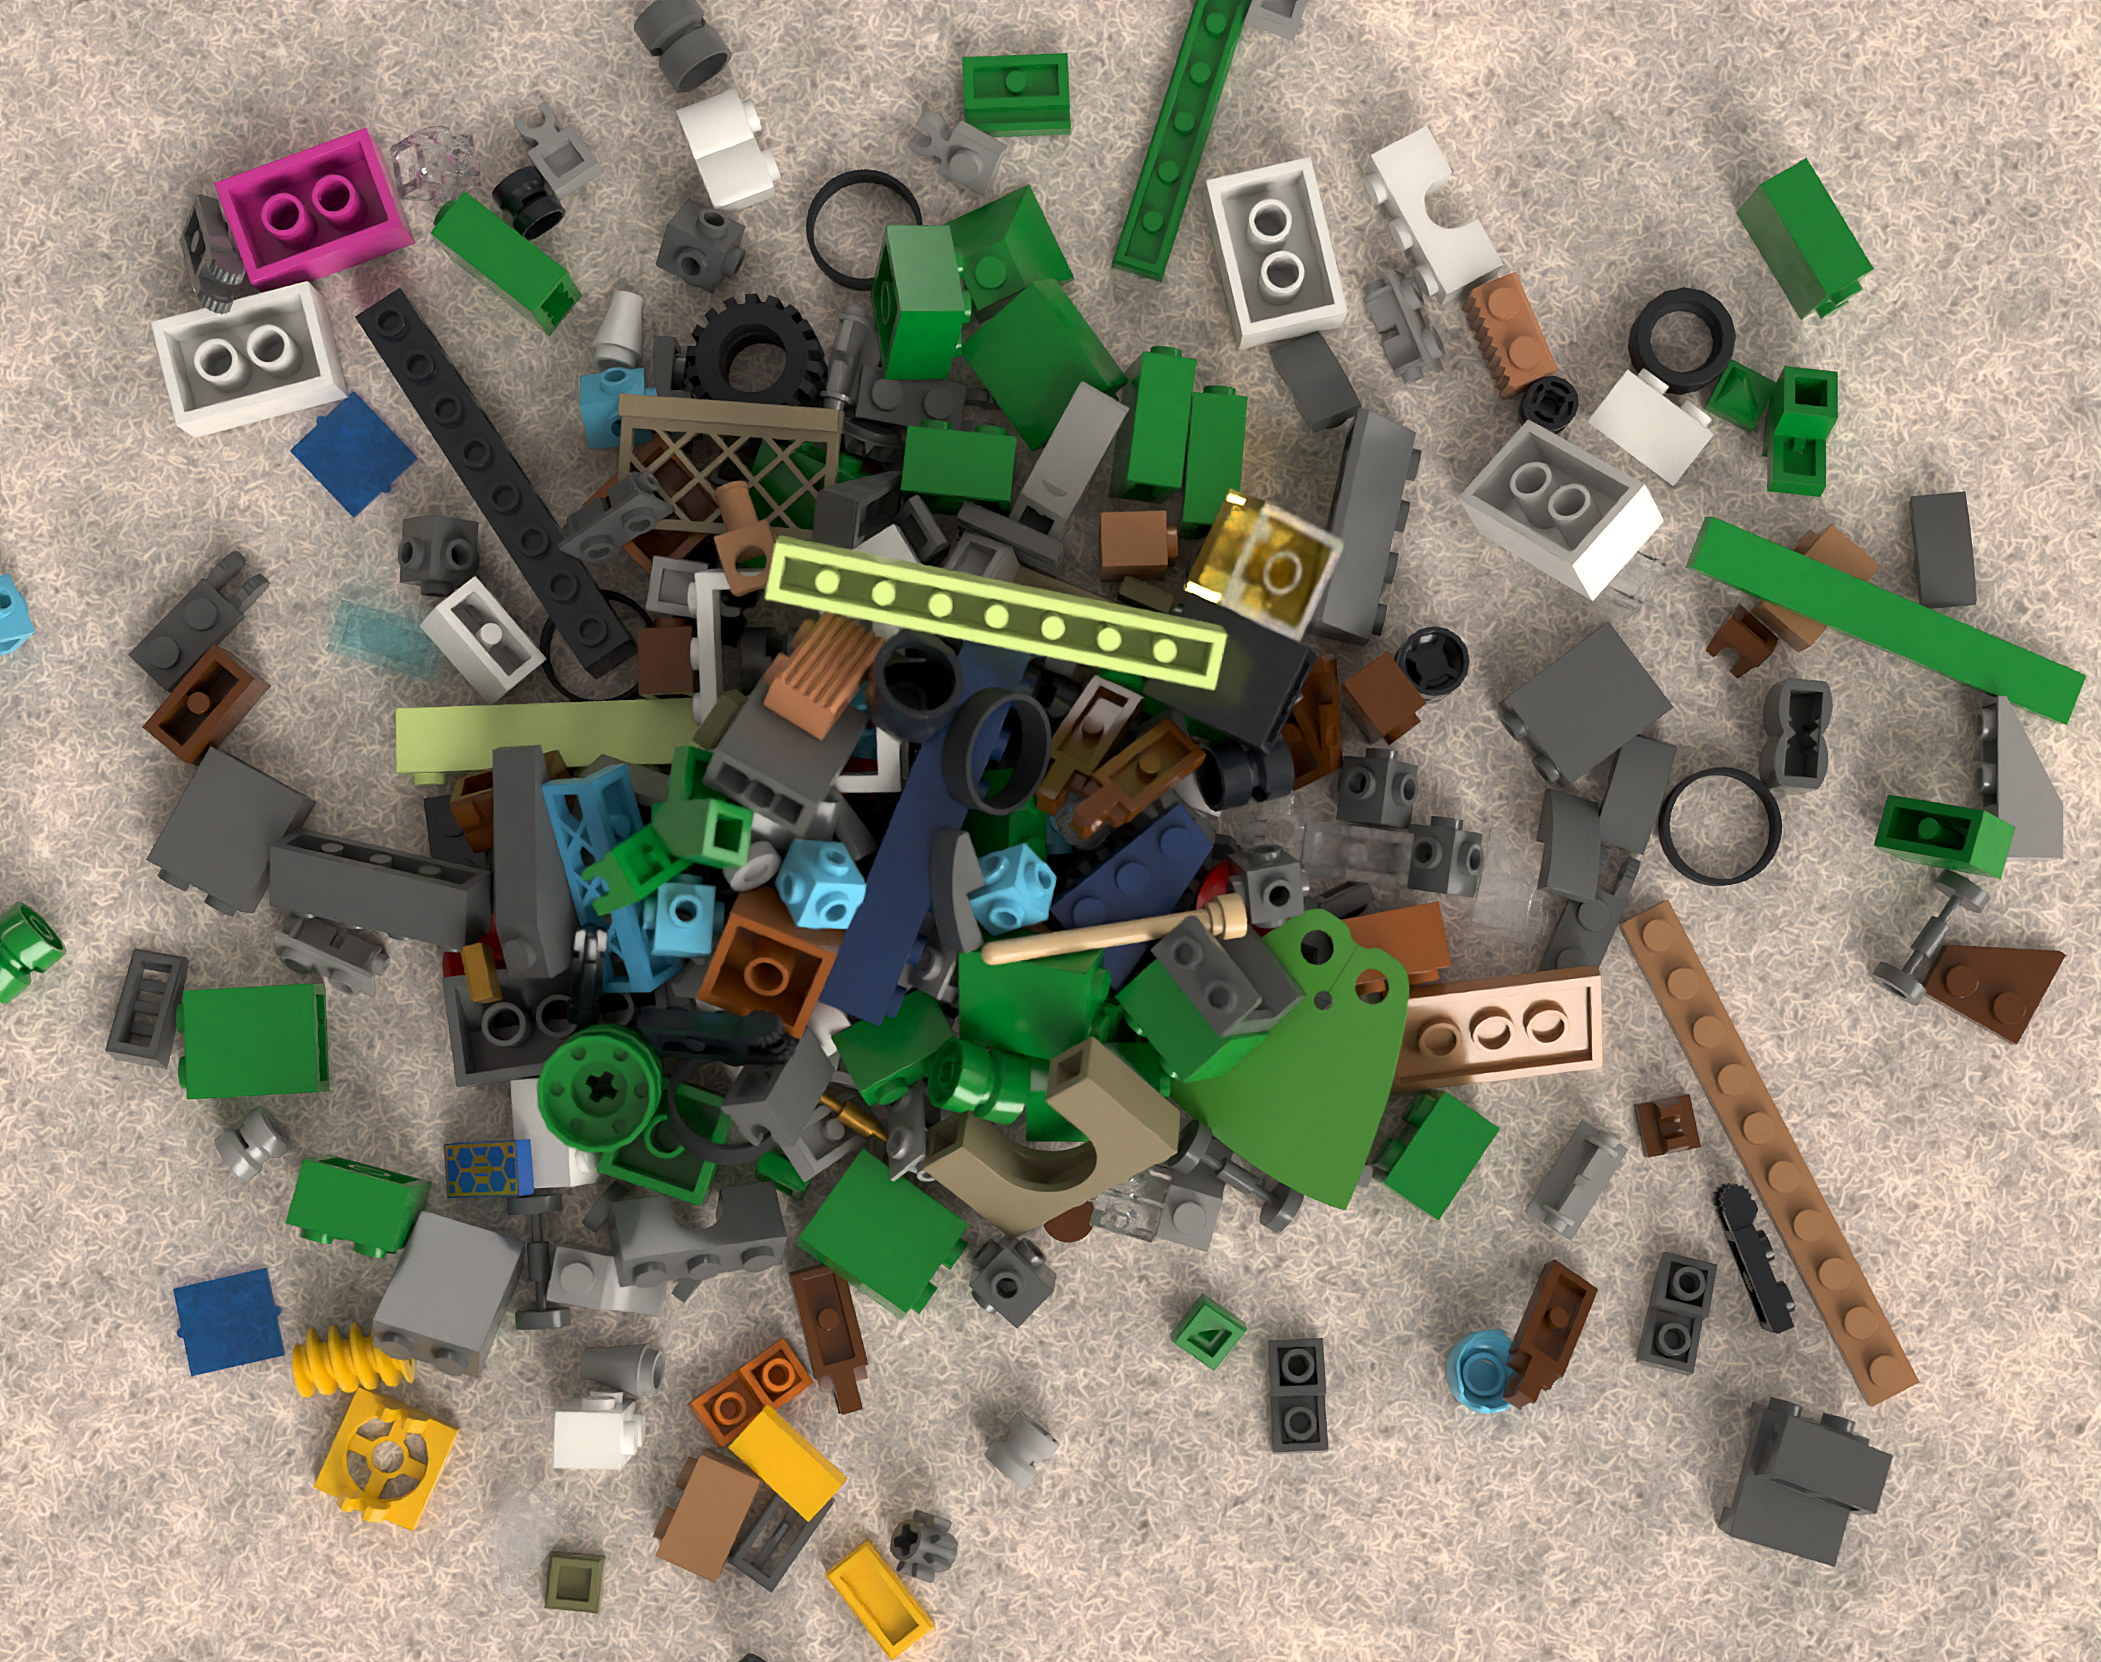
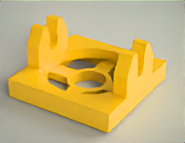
(337, 1481)

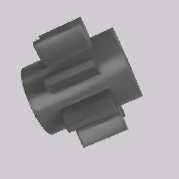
(923, 1546)

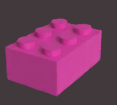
(315, 212)

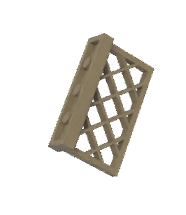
(729, 419)

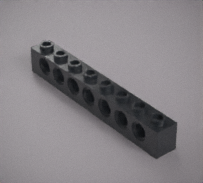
(497, 483)

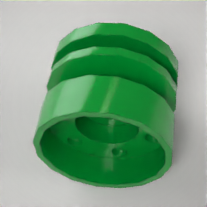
(569, 1094)

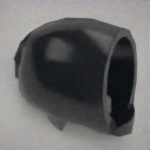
(913, 695)

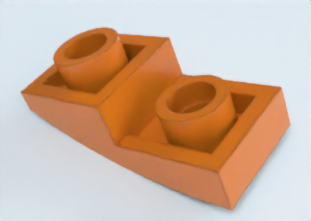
(737, 1399)

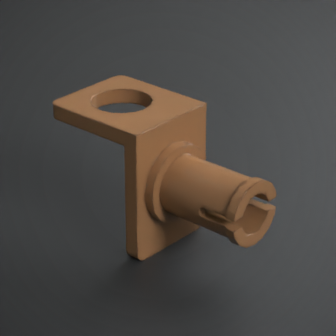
(744, 537)

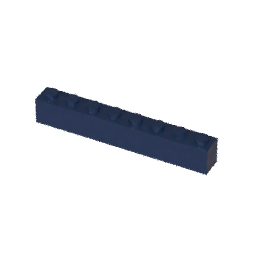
(898, 888)

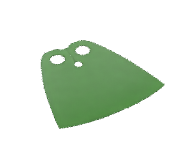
(1321, 1079)

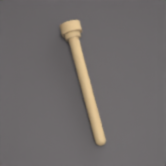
(1222, 917)

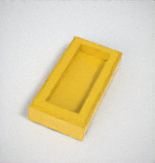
(788, 1463)
(879, 1599)

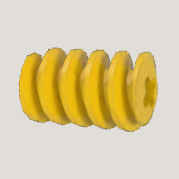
(345, 1363)

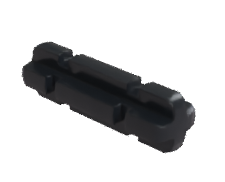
(587, 975)

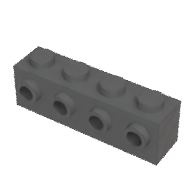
(380, 889)

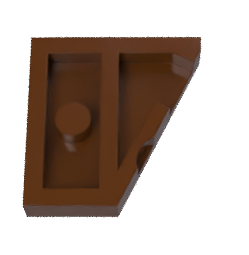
(1315, 725)
(1992, 985)

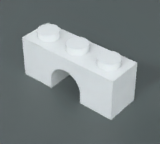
(1447, 259)

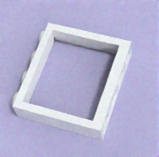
(707, 658)

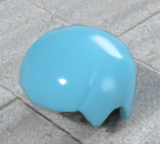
(1476, 1382)

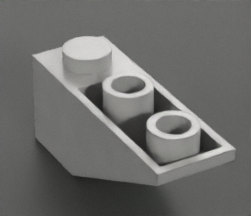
(1069, 462)
(2017, 784)

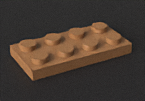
(1501, 1029)

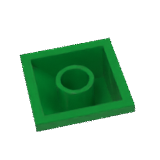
(1006, 250)

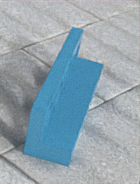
(607, 820)

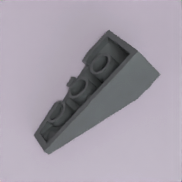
(528, 877)

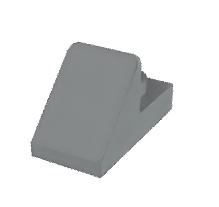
(826, 1138)

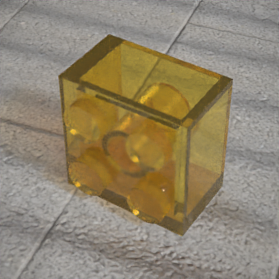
(1264, 564)

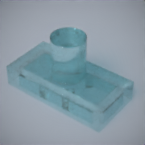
(383, 641)

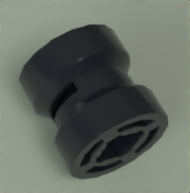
(528, 202)
(1542, 410)

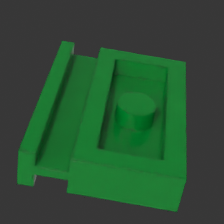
(1017, 94)

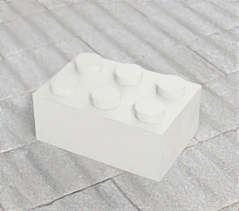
(1274, 253)
(252, 363)
(1561, 509)

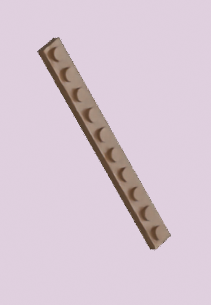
(1768, 1153)

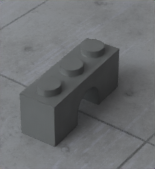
(656, 1248)

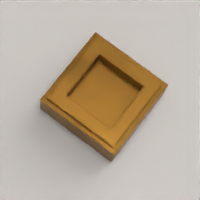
(481, 973)

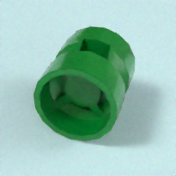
(25, 947)
(979, 1080)

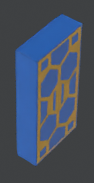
(489, 1168)

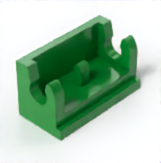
(633, 870)

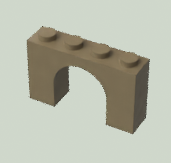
(1025, 1186)

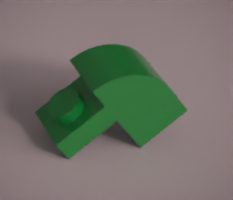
(1797, 430)
(697, 819)

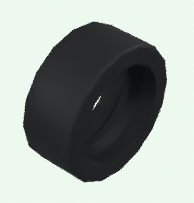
(1701, 305)

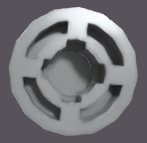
(253, 1143)
(1024, 1446)

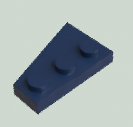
(1135, 883)

